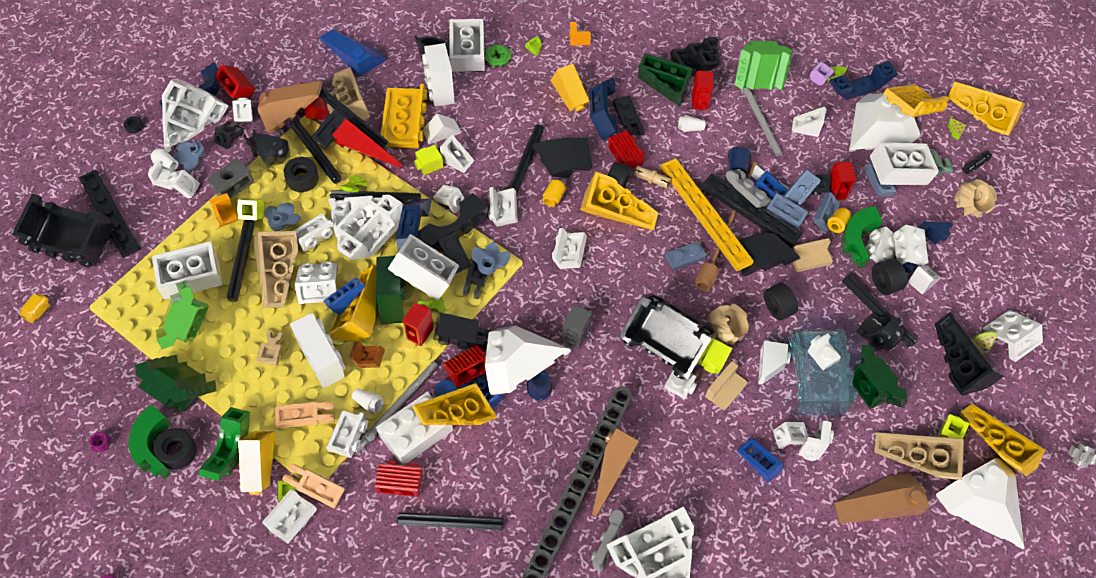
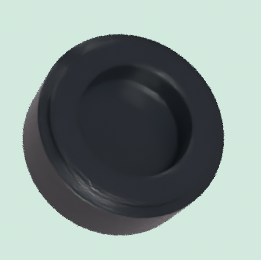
(133, 124)

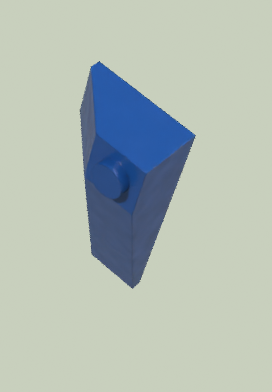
(353, 52)

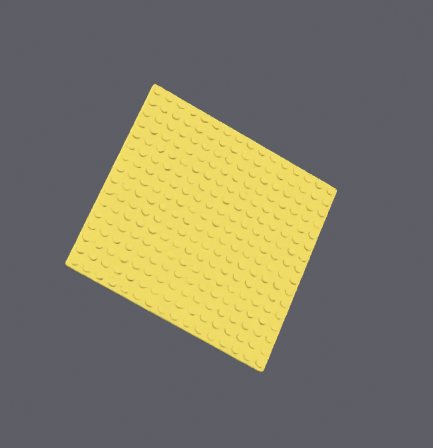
(234, 330)

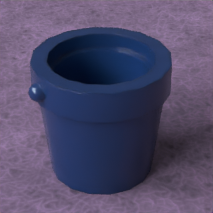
(739, 158)
(539, 386)

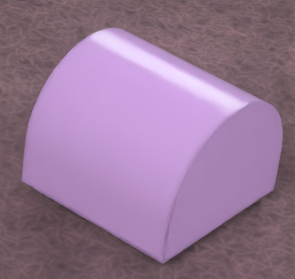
(821, 73)

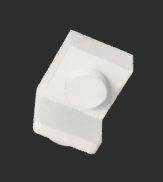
(243, 110)
(159, 175)
(183, 183)
(449, 196)
(823, 352)
(679, 386)
(790, 433)

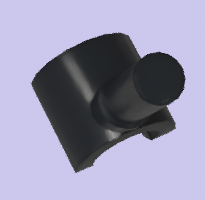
(251, 142)

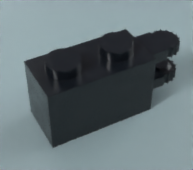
(459, 331)

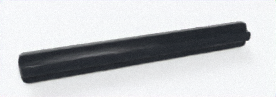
(353, 118)
(316, 152)
(526, 158)
(401, 196)
(240, 260)
(908, 339)
(450, 521)

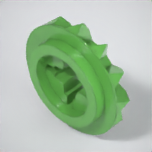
(502, 51)

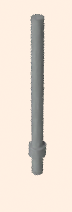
(747, 91)
(369, 435)

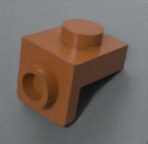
(366, 356)

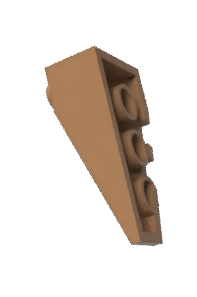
(284, 102)
(616, 456)
(886, 498)

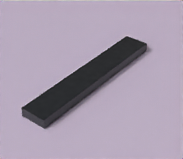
(104, 203)
(759, 216)

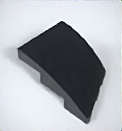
(698, 55)
(564, 155)
(767, 252)

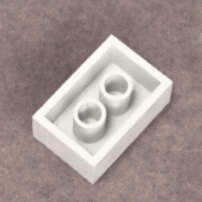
(467, 45)
(438, 75)
(904, 164)
(194, 263)
(423, 267)
(318, 350)
(407, 435)

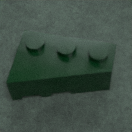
(665, 77)
(389, 292)

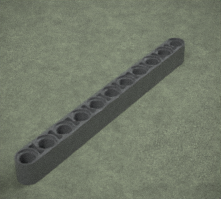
(579, 476)

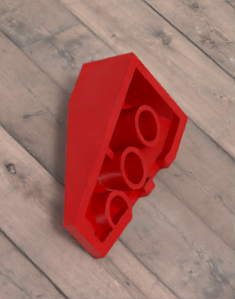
(356, 140)

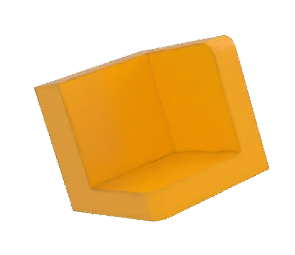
(578, 37)
(223, 209)

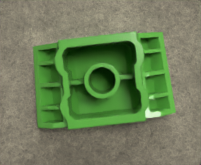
(763, 65)
(182, 317)

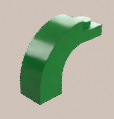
(860, 223)
(142, 438)
(226, 454)

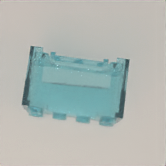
(821, 390)

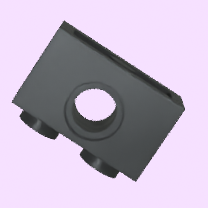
(230, 179)
(576, 327)

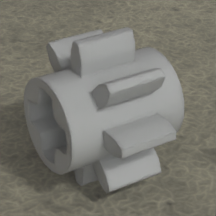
(1083, 454)

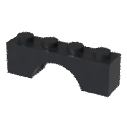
(472, 213)

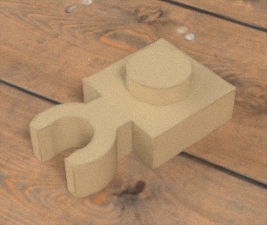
(270, 352)

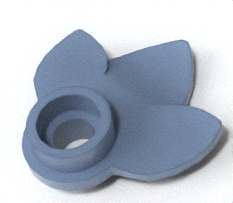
(189, 154)
(281, 216)
(490, 256)

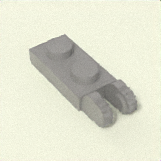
(747, 188)
(601, 555)

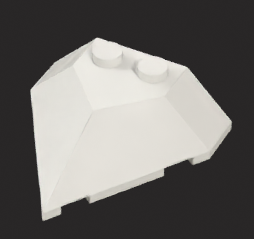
(187, 112)
(880, 122)
(364, 223)
(516, 356)
(987, 500)
(657, 549)

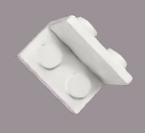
(315, 282)
(1018, 331)

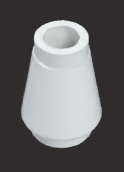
(690, 124)
(165, 158)
(368, 400)

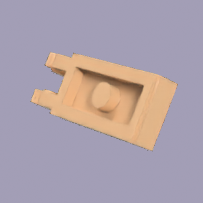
(303, 414)
(315, 486)

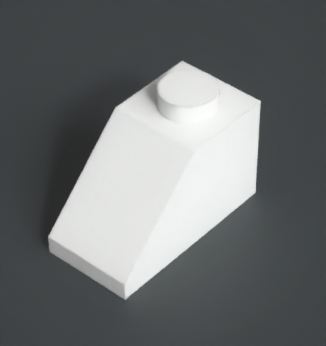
(772, 360)

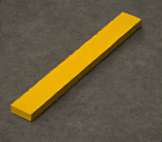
(707, 215)

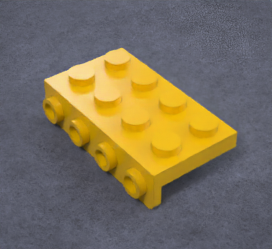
(915, 101)
(404, 117)

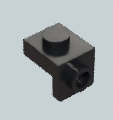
(226, 132)
(824, 184)

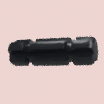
(977, 162)

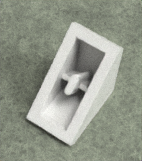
(810, 122)
(440, 128)
(455, 155)
(923, 278)

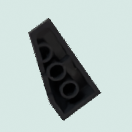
(969, 364)

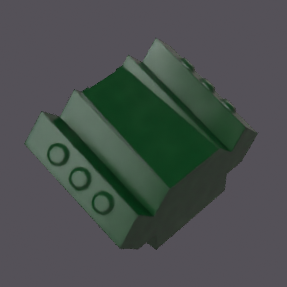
(876, 381)
(172, 382)

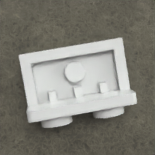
(502, 206)
(314, 232)
(881, 245)
(911, 245)
(569, 249)
(347, 434)
(816, 446)
(289, 516)

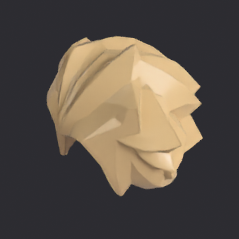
(976, 197)
(729, 323)

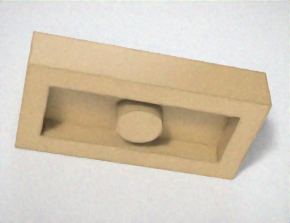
(812, 255)
(726, 387)

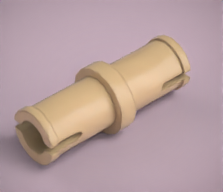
(652, 177)

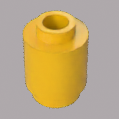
(553, 193)
(839, 220)
(34, 307)

